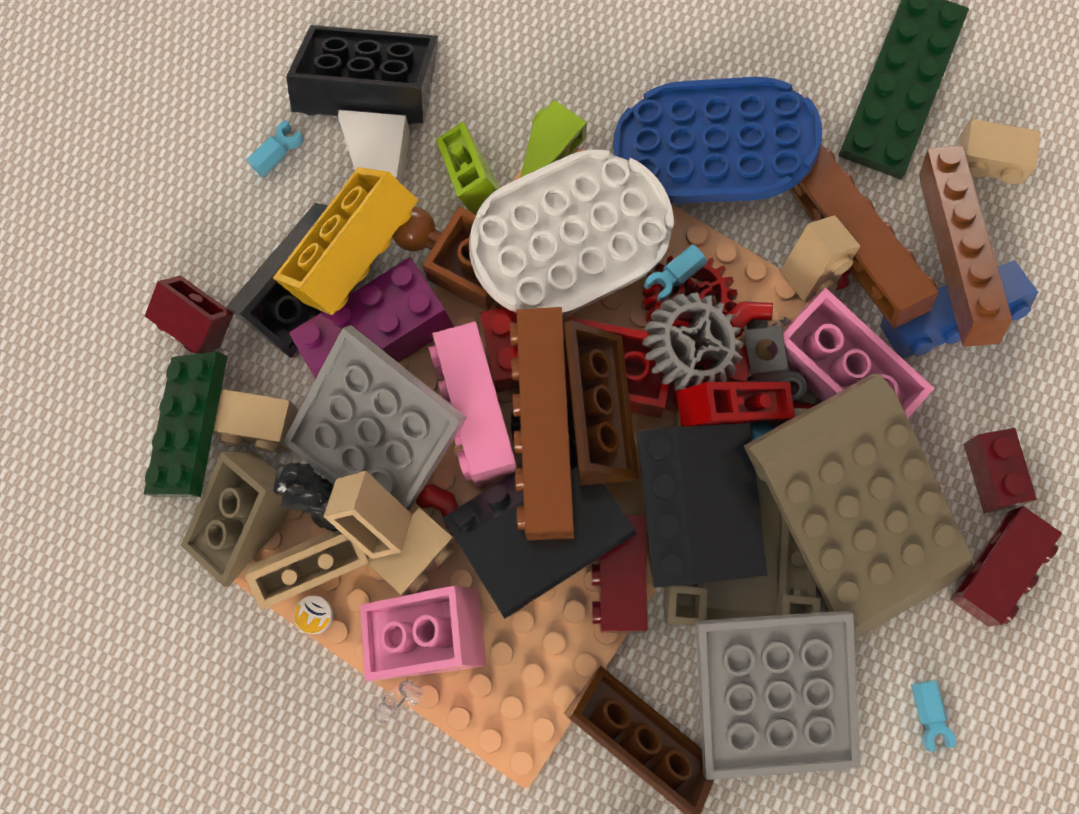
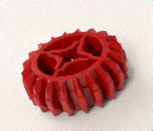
(712, 285)

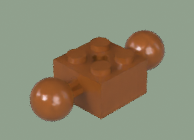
(449, 255)

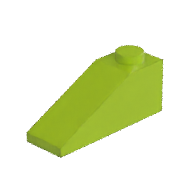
(553, 136)
(467, 167)

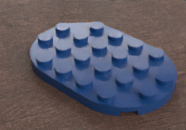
(722, 138)

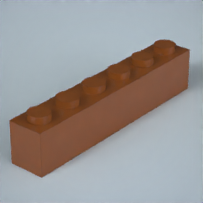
(964, 247)
(881, 263)
(544, 425)

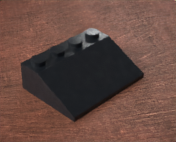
(362, 72)
(700, 504)
(521, 569)

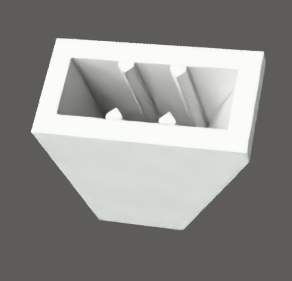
(376, 140)

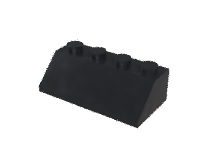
(267, 304)

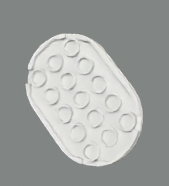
(570, 232)

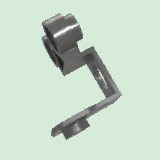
(777, 368)

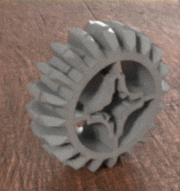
(710, 338)

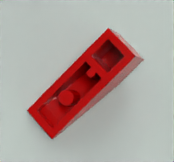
(735, 403)

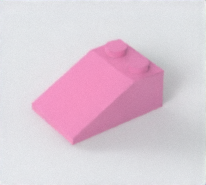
(423, 633)

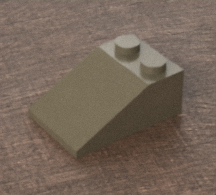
(235, 515)

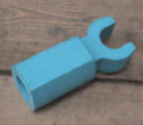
(274, 149)
(677, 271)
(932, 714)

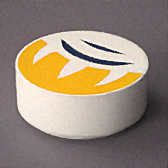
(313, 615)

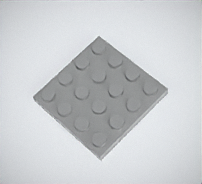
(373, 419)
(777, 694)

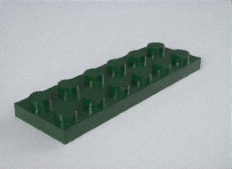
(903, 85)

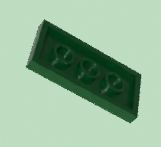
(185, 425)

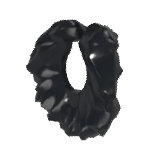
(310, 494)

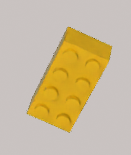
(346, 239)

